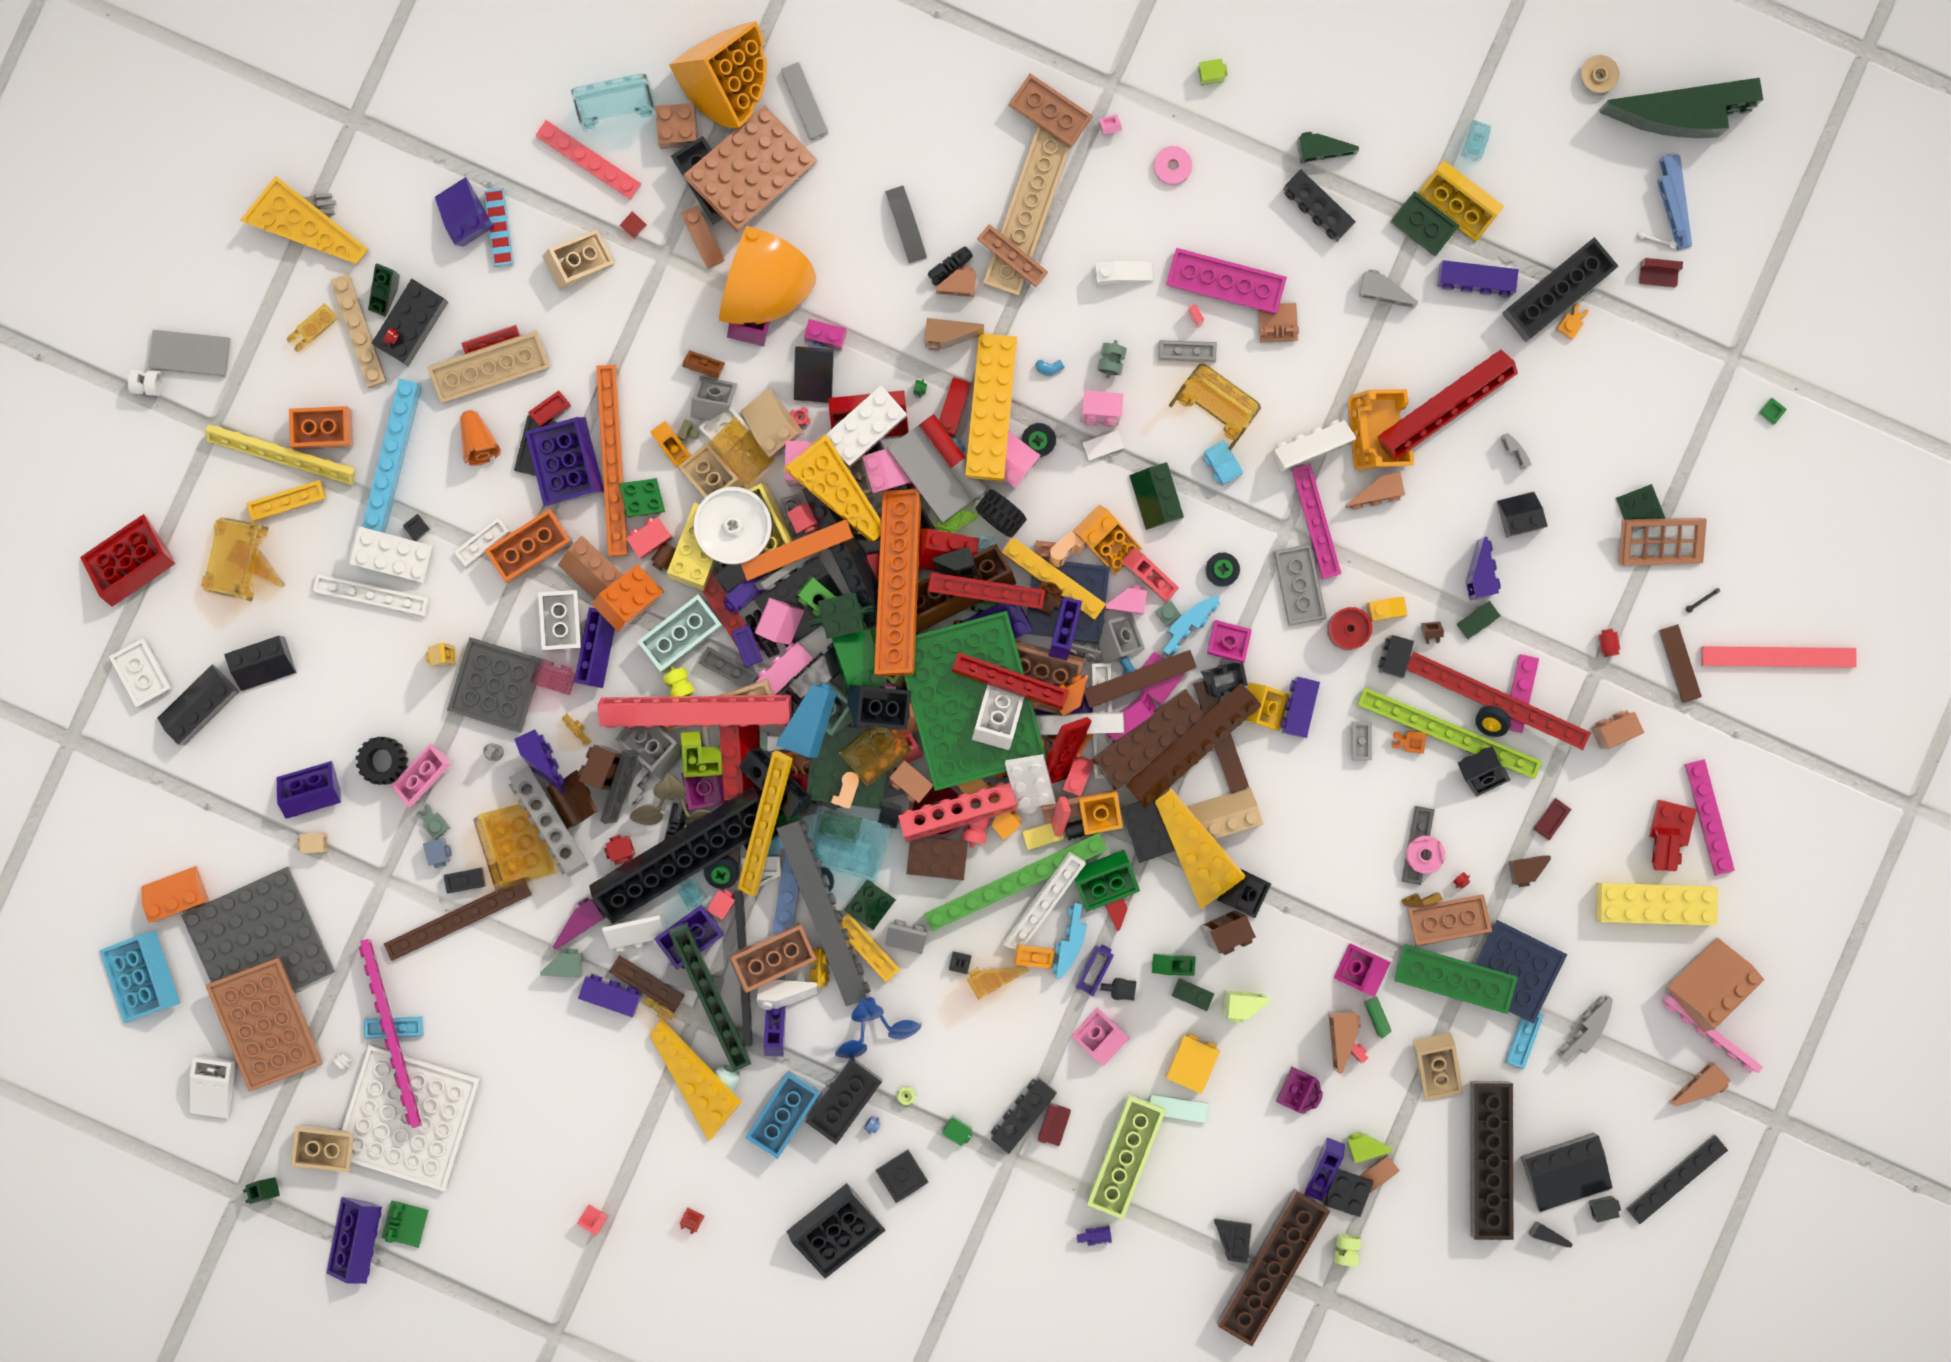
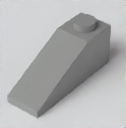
(1380, 288)

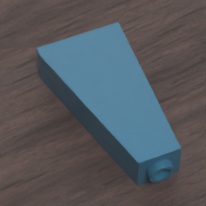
(809, 722)

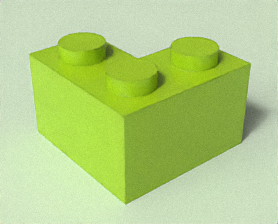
(697, 759)

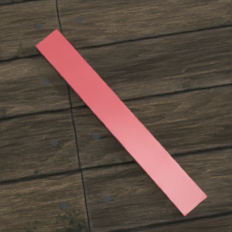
(1778, 656)

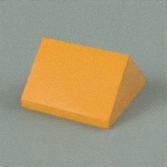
(1100, 813)

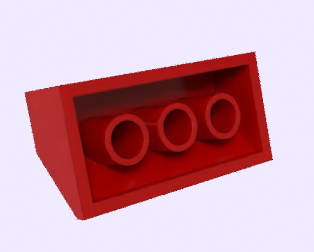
(841, 406)
(735, 744)

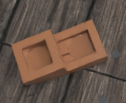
(1380, 1172)

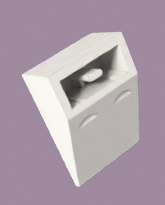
(211, 1086)

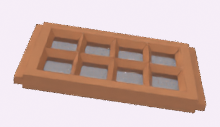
(1662, 541)

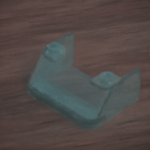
(613, 99)

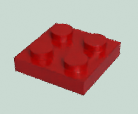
(1673, 816)

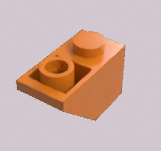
(1075, 694)

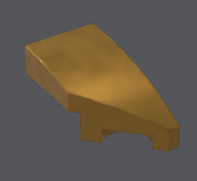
(1415, 900)

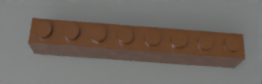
(1193, 745)

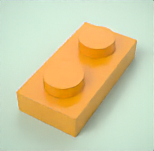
(1034, 956)

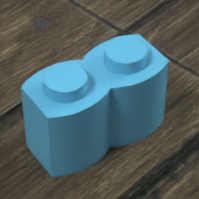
(1222, 462)

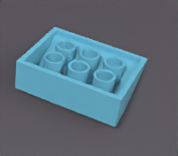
(139, 976)

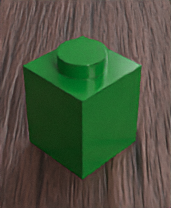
(957, 1131)

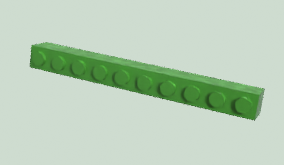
(1011, 883)

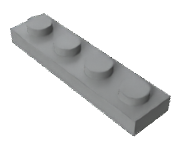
(768, 581)

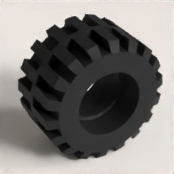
(1001, 513)
(365, 760)

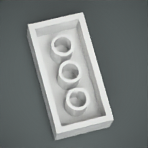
(866, 425)

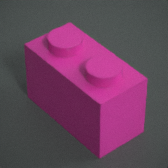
(825, 334)

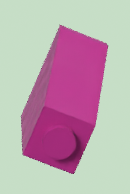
(1135, 714)

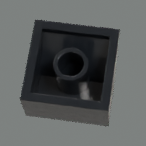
(1521, 514)
(1483, 771)
(1247, 894)

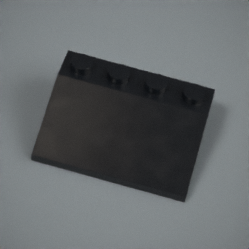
(786, 592)
(1567, 1171)
(835, 1231)

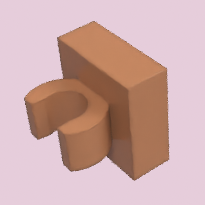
(1043, 548)

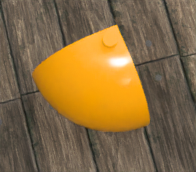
(725, 74)
(765, 279)

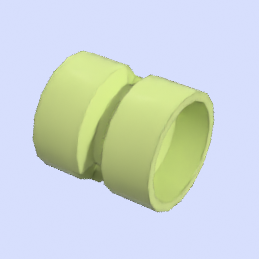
(1347, 1250)

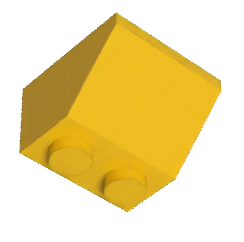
(1272, 706)

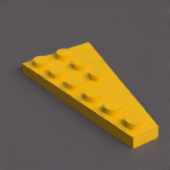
(293, 217)
(829, 479)
(1202, 858)
(702, 1089)

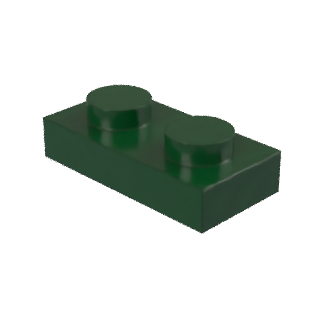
(1192, 994)

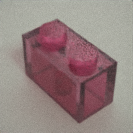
(552, 677)

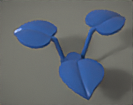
(867, 1011)

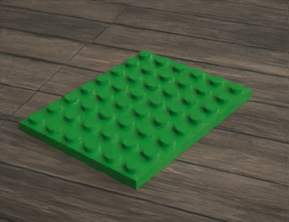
(950, 703)

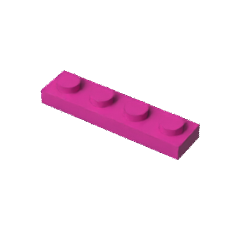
(1523, 684)

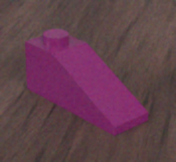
(581, 920)

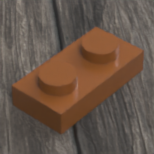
(703, 364)

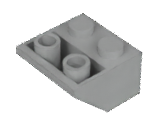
(906, 937)

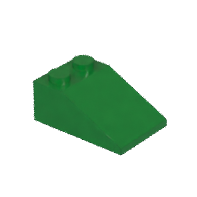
(857, 659)

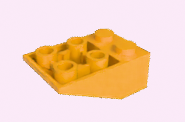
(1106, 538)

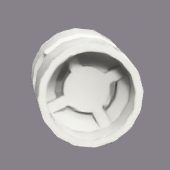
(145, 382)

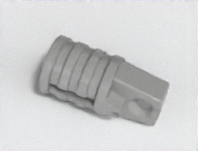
(493, 752)

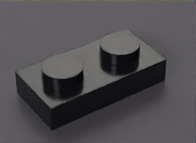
(464, 880)

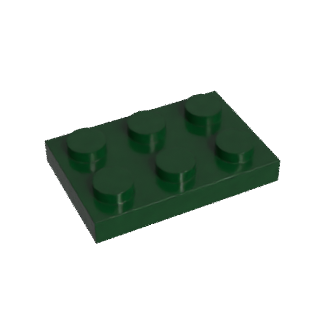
(1424, 223)

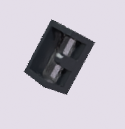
(1224, 678)

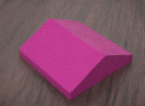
(1229, 641)

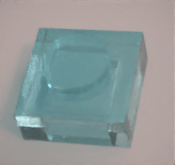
(984, 542)

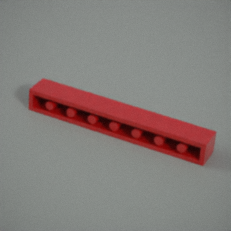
(1447, 404)

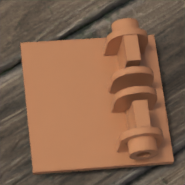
(1281, 326)

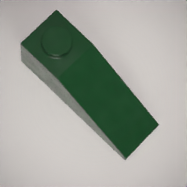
(1320, 147)

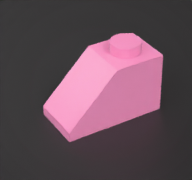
(1129, 601)

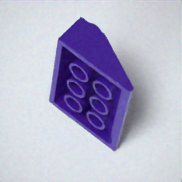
(564, 461)

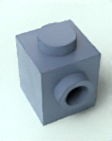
(437, 852)

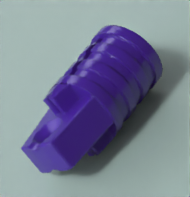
(1095, 1236)

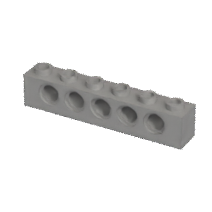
(526, 778)

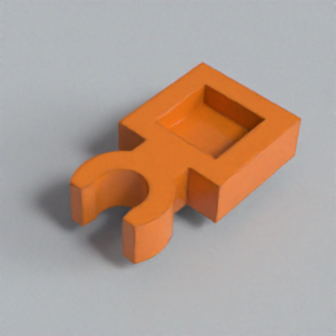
(1412, 742)

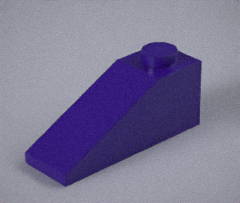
(774, 1032)
(1325, 1169)

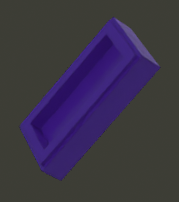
(747, 646)

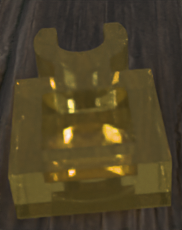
(662, 1011)

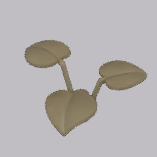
(670, 789)

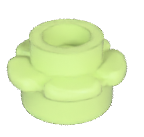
(911, 1097)

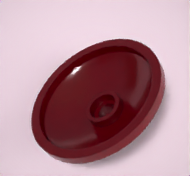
(934, 797)

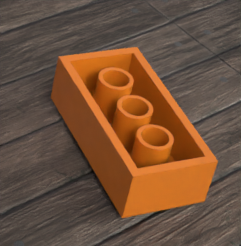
(529, 546)

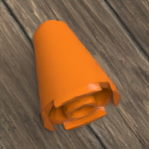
(477, 440)

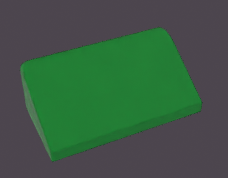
(1377, 1017)

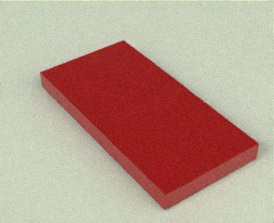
(1066, 748)

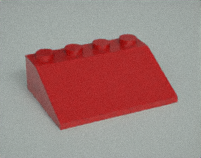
(127, 561)

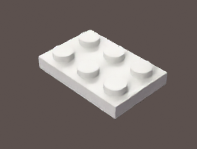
(140, 672)
(1030, 781)

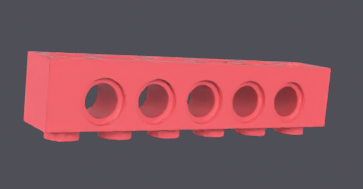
(950, 820)

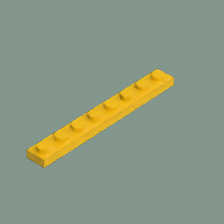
(764, 823)

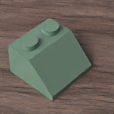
(840, 714)

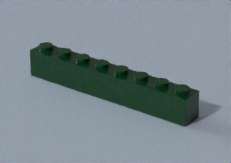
(710, 996)

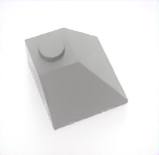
(711, 398)
(1120, 638)

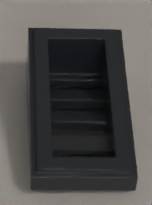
(1544, 1233)

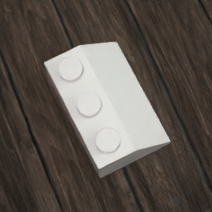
(559, 620)
(634, 932)

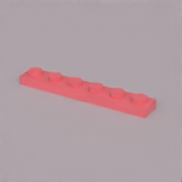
(588, 159)

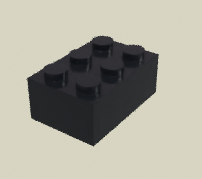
(1146, 831)

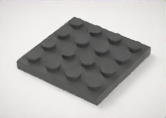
(494, 685)

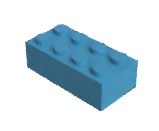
(783, 1114)

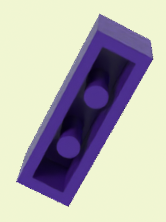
(1065, 628)
(1300, 707)
(610, 995)

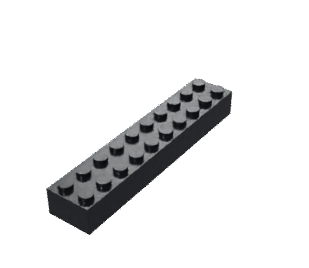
(677, 857)

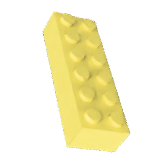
(1656, 903)

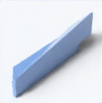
(1674, 199)

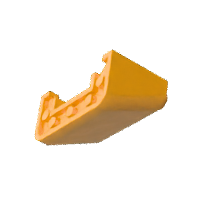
(1369, 416)

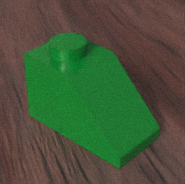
(1173, 964)

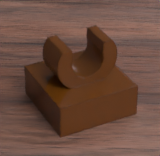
(1432, 630)

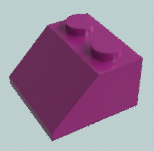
(749, 332)

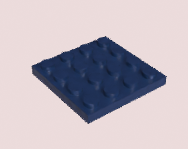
(1093, 579)
(1526, 958)

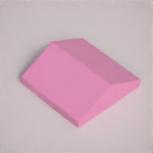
(779, 621)

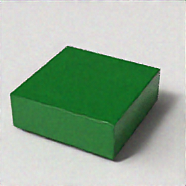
(1772, 411)

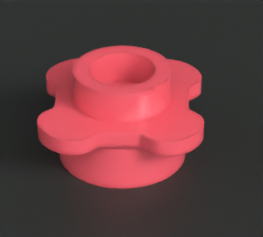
(801, 412)

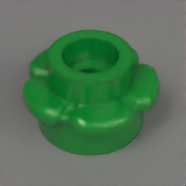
(920, 388)

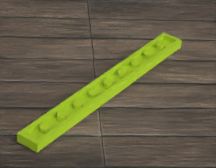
(1446, 731)

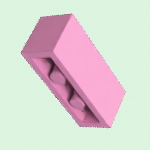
(786, 667)

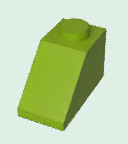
(1364, 1147)

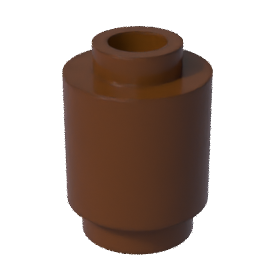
(663, 556)

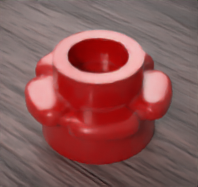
(391, 336)
(1462, 880)

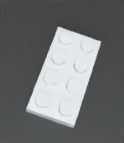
(390, 554)

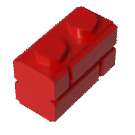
(1666, 849)

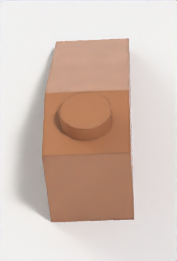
(702, 236)
(1704, 1084)

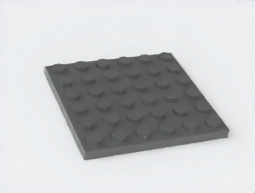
(257, 926)

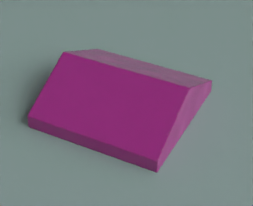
(703, 791)

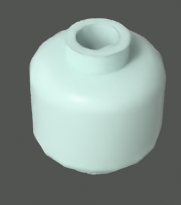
(728, 1077)

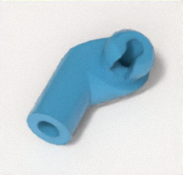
(1127, 665)

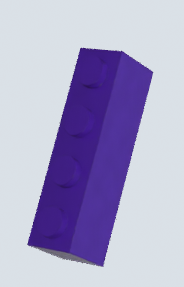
(1477, 278)
(594, 650)

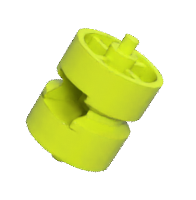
(677, 681)

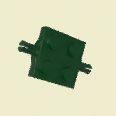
(841, 615)

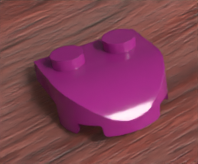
(1300, 1091)

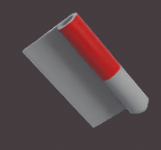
(937, 468)

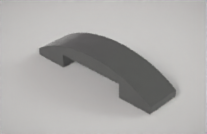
(906, 224)

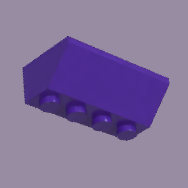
(354, 1240)

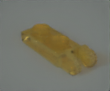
(313, 326)

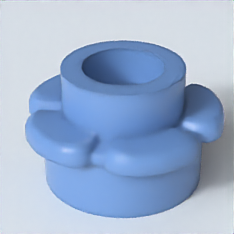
(872, 1125)

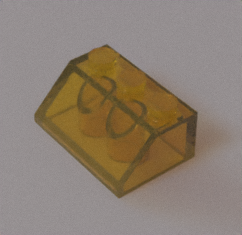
(740, 451)
(875, 753)

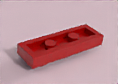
(490, 338)

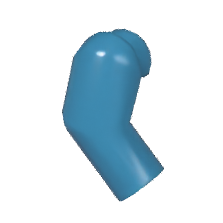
(1048, 369)

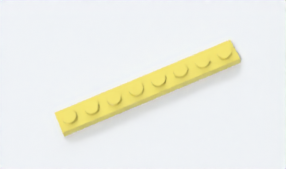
(280, 454)

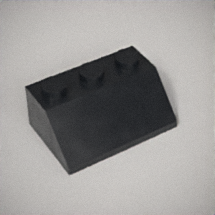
(260, 663)
(879, 706)

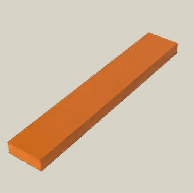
(797, 550)

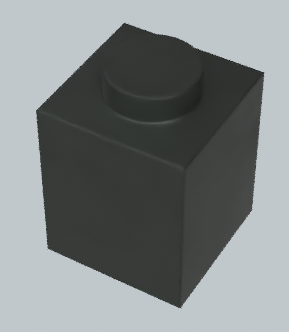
(1604, 1208)

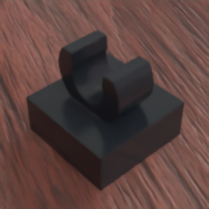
(960, 962)

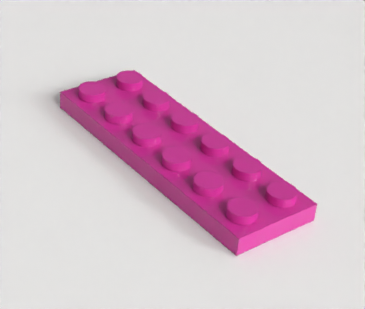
(1226, 281)

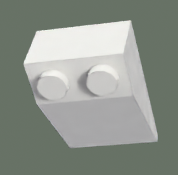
(998, 717)

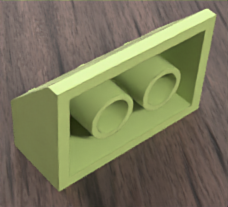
(1242, 1005)

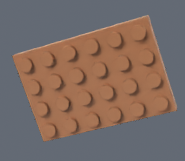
(750, 168)
(264, 1024)

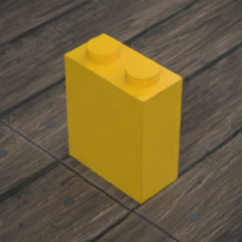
(1192, 1063)

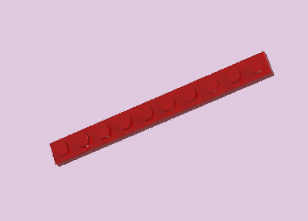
(1490, 696)

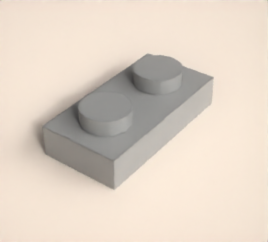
(1361, 740)

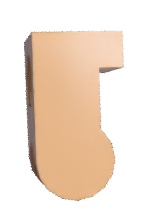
(1065, 548)
(847, 791)

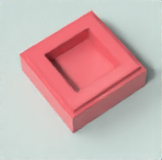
(1196, 315)

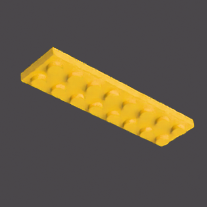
(991, 407)

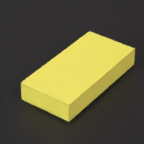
(1040, 836)

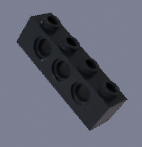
(1302, 181)
(756, 766)
(1009, 1141)

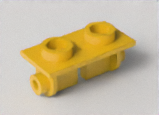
(820, 974)

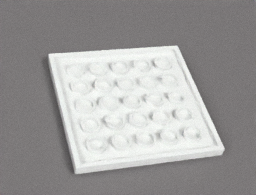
(380, 1125)

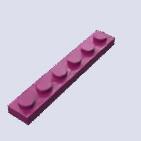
(1316, 521)
(1709, 817)

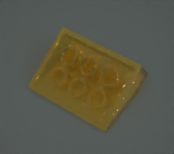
(512, 847)

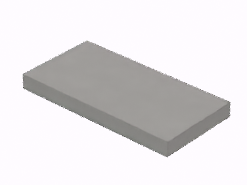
(189, 352)
(1299, 584)

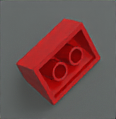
(938, 542)

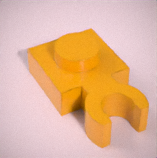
(1571, 323)

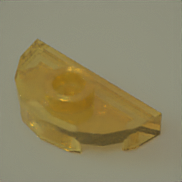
(576, 728)

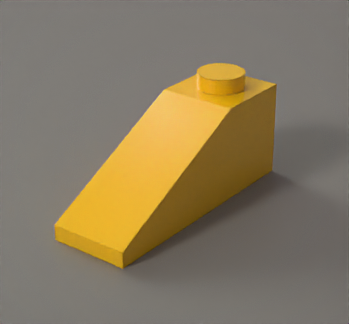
(441, 655)

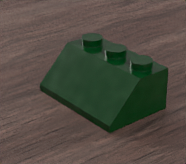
(1156, 496)

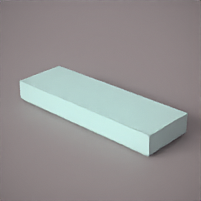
(1182, 1108)

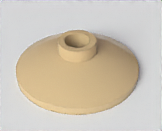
(1606, 67)

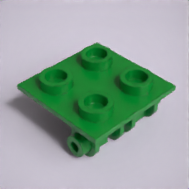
(641, 498)
(404, 1224)

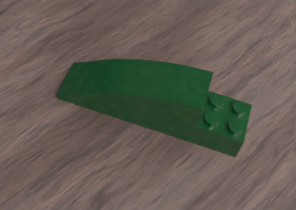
(1687, 111)

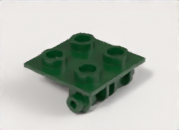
(1640, 504)
(870, 904)

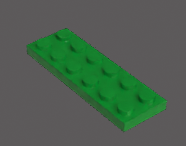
(1456, 979)

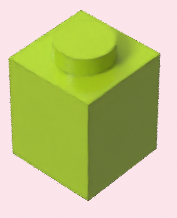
(1212, 71)

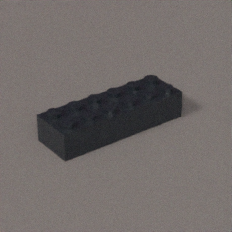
(1560, 289)

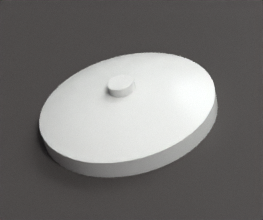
(732, 525)

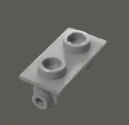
(1089, 650)

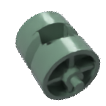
(1111, 360)

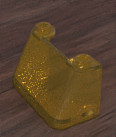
(233, 558)

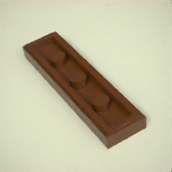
(1680, 663)
(647, 983)

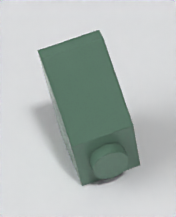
(565, 965)

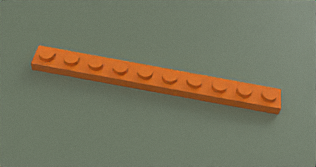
(612, 459)

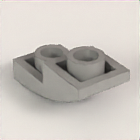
(787, 504)
(636, 791)

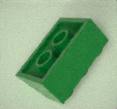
(1106, 881)

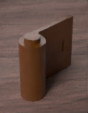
(575, 803)

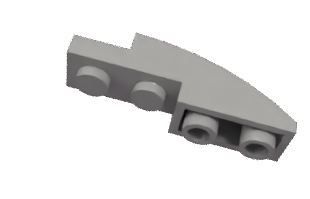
(1593, 1023)

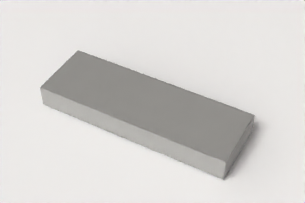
(1187, 351)
(681, 978)

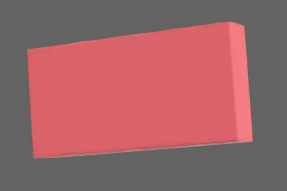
(1060, 816)

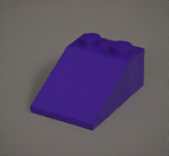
(462, 213)

